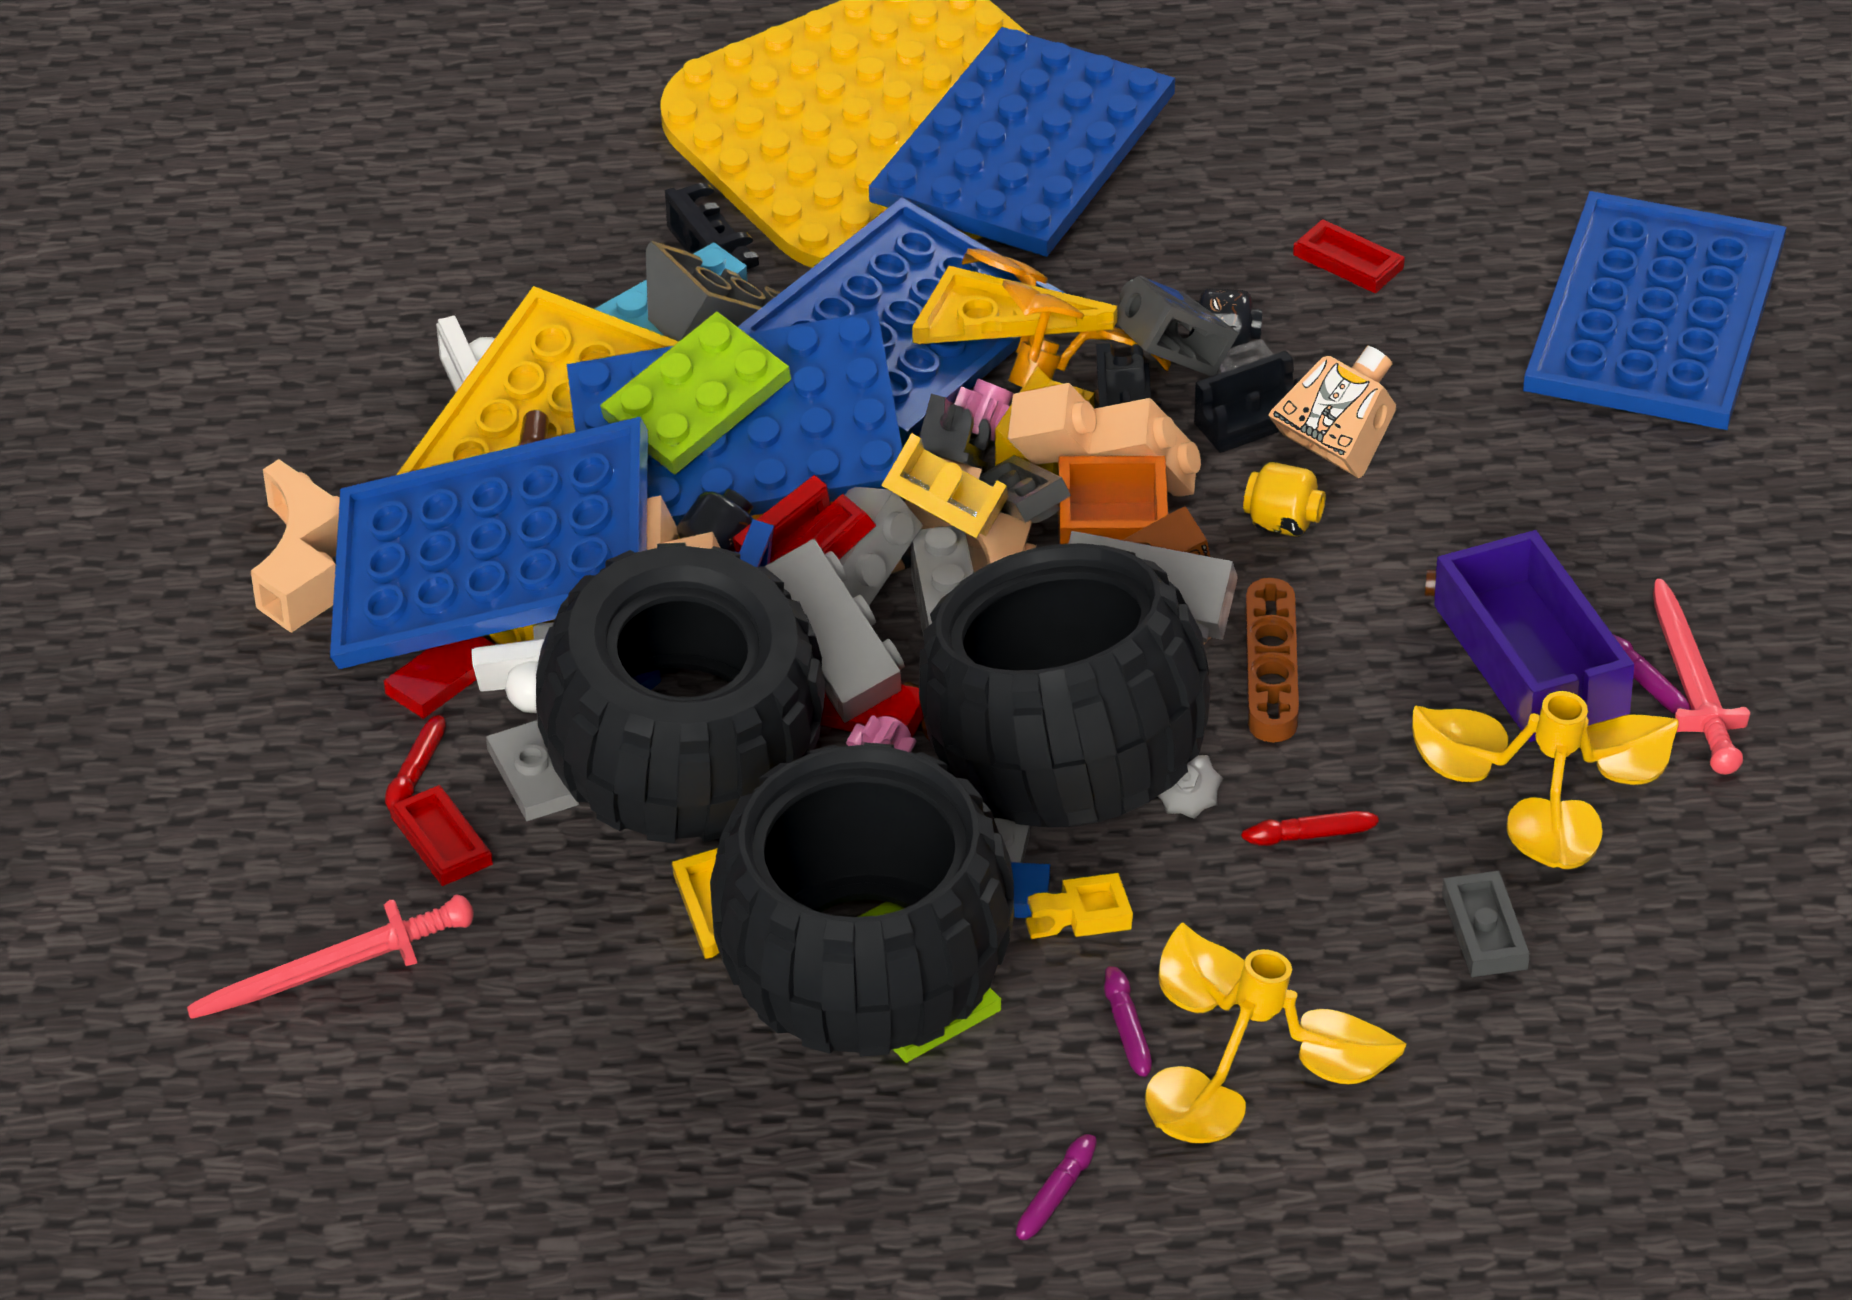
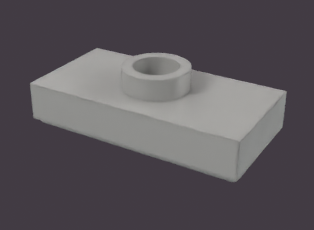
(529, 771)

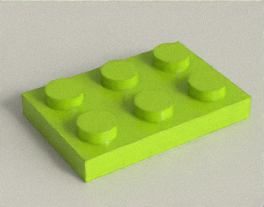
(698, 390)

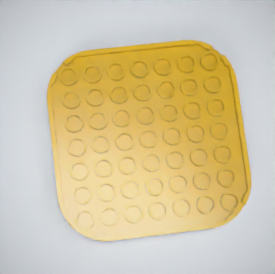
(818, 109)

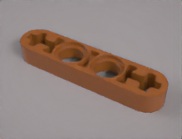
(1271, 660)

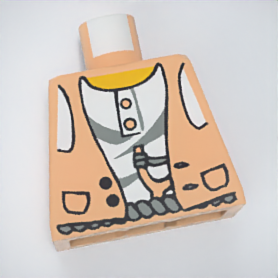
(1339, 410)

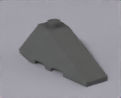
(686, 295)

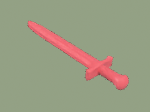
(1706, 710)
(391, 937)

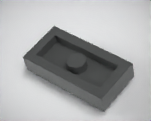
(1485, 923)

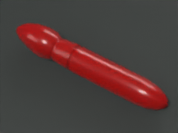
(416, 761)
(1272, 831)

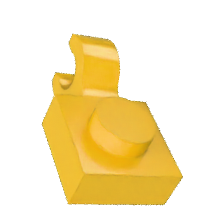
(1086, 903)

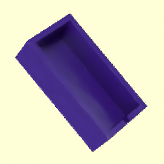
(1531, 628)

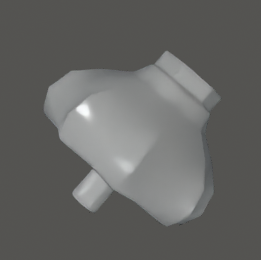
(1194, 790)

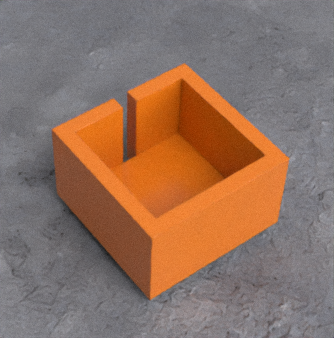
(1111, 495)

